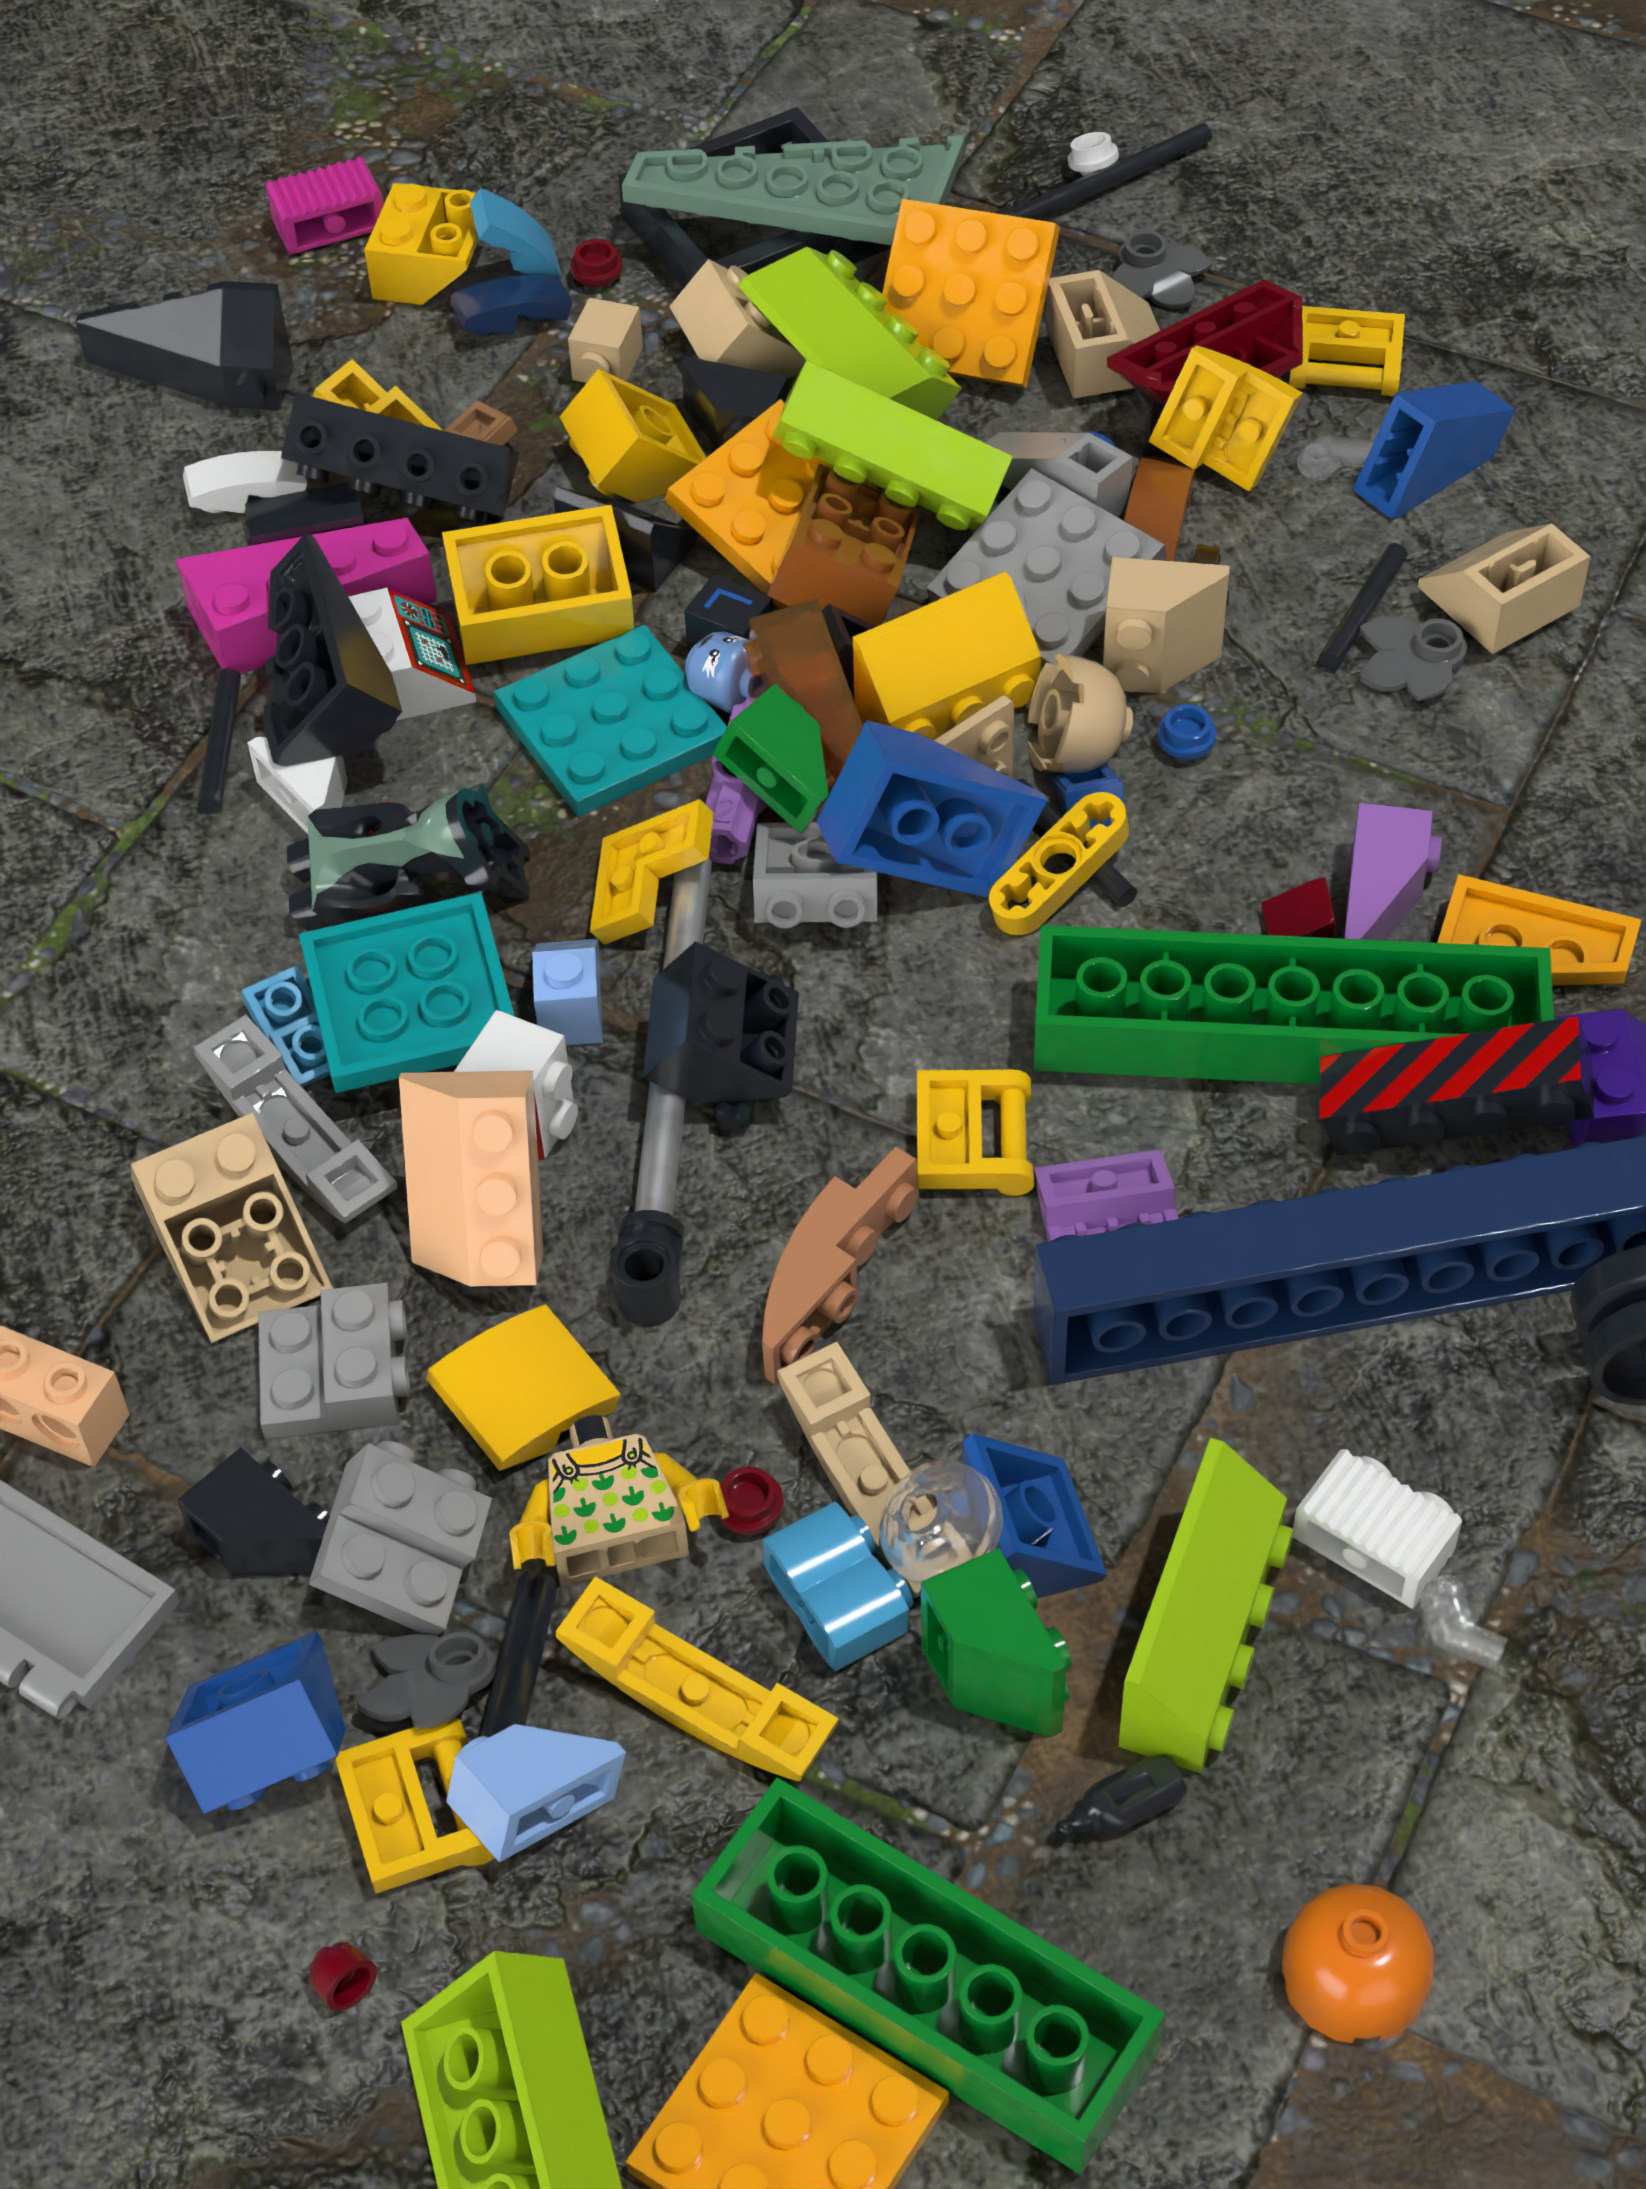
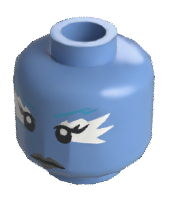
(720, 673)

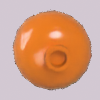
(1358, 1963)

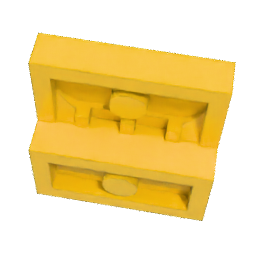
(1225, 416)
(522, 1386)

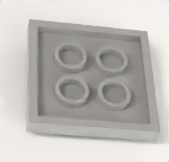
(1057, 557)

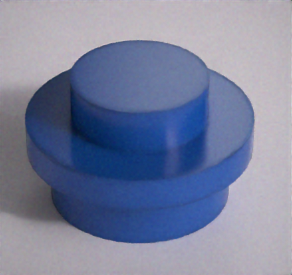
(1187, 732)

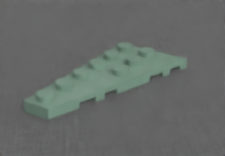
(807, 188)

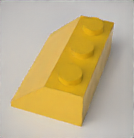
(538, 584)
(947, 660)

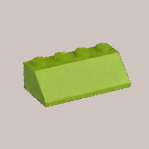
(849, 330)
(891, 447)
(1204, 1612)
(509, 2081)

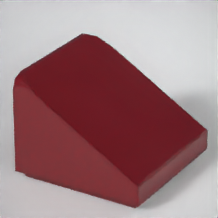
(1300, 911)

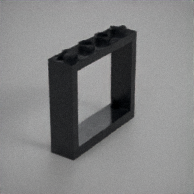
(684, 258)

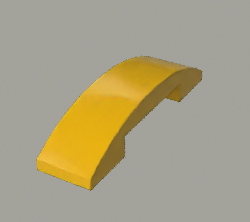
(692, 1688)

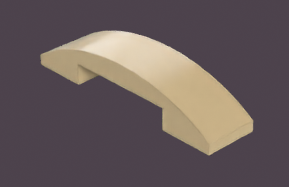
(849, 1439)

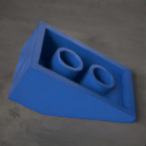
(926, 812)

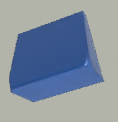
(1074, 786)

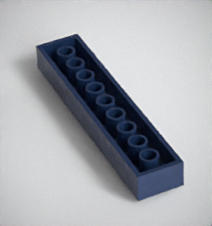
(1335, 1260)

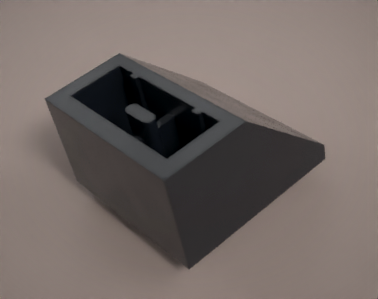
(720, 1030)

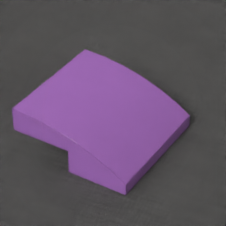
(1105, 1194)

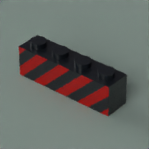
(1457, 1086)

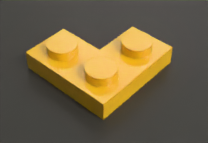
(636, 861)

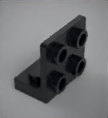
(302, 513)

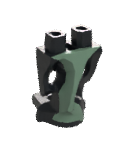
(378, 873)

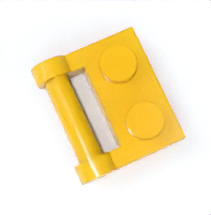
(1352, 338)
(952, 1130)
(392, 1809)

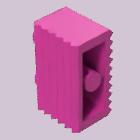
(325, 205)

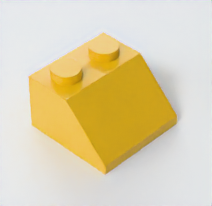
(629, 438)

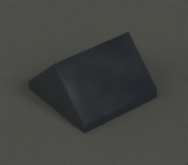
(648, 542)

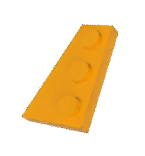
(1583, 941)

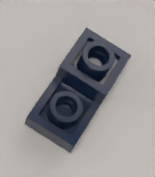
(498, 302)

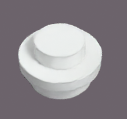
(1092, 153)

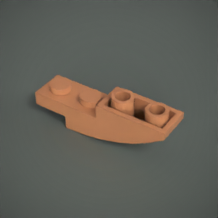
(820, 1262)

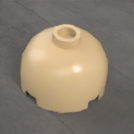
(1077, 715)

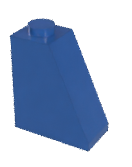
(1430, 443)

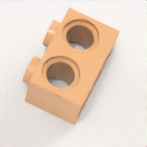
(58, 1398)

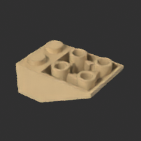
(229, 1227)

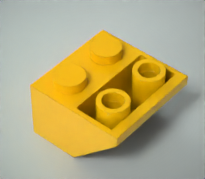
(420, 242)

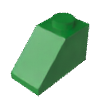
(778, 756)

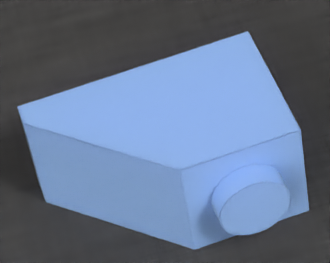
(569, 990)
(530, 1784)

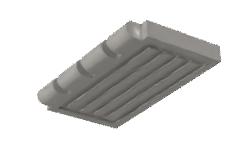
(68, 1608)

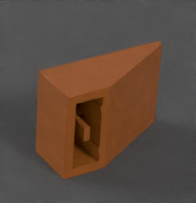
(845, 548)

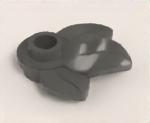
(1159, 269)
(1412, 655)
(428, 1677)

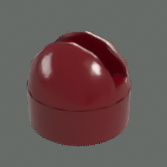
(342, 1975)

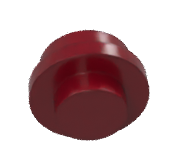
(596, 263)
(752, 1501)

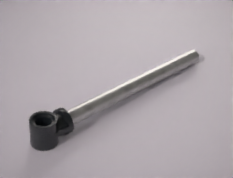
(651, 1236)

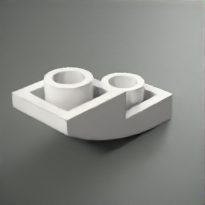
(229, 479)

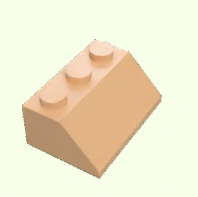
(473, 1175)

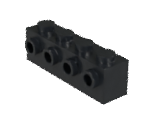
(401, 456)

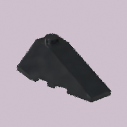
(209, 345)
(326, 669)

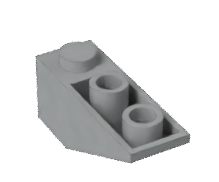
(1074, 461)

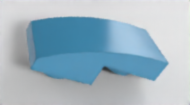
(510, 227)
(288, 1018)

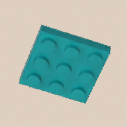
(610, 720)
(404, 989)

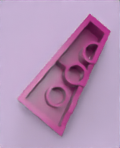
(232, 586)

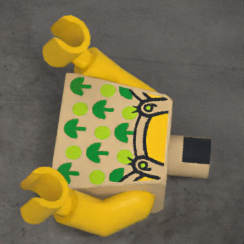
(611, 1506)

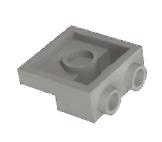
(803, 883)
(332, 1363)
(400, 1537)

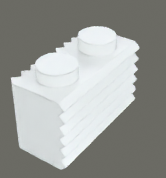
(1377, 1526)

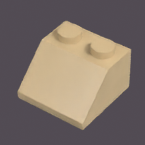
(1163, 621)

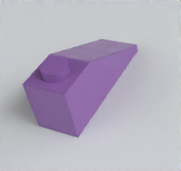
(1388, 868)

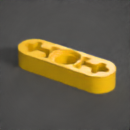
(1055, 889)

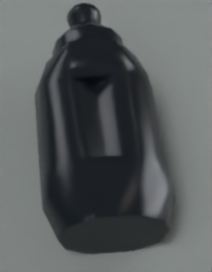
(1126, 1798)

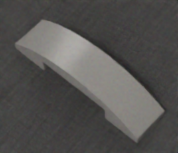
(299, 1134)

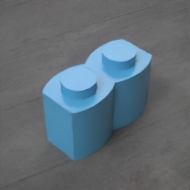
(837, 1584)

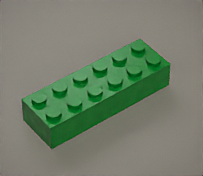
(929, 1974)

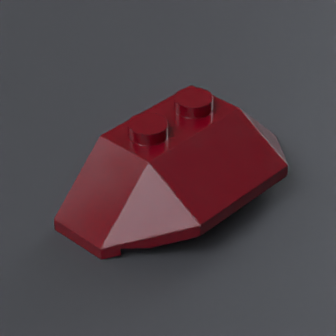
(1253, 326)

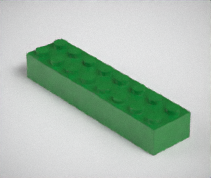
(1265, 1001)

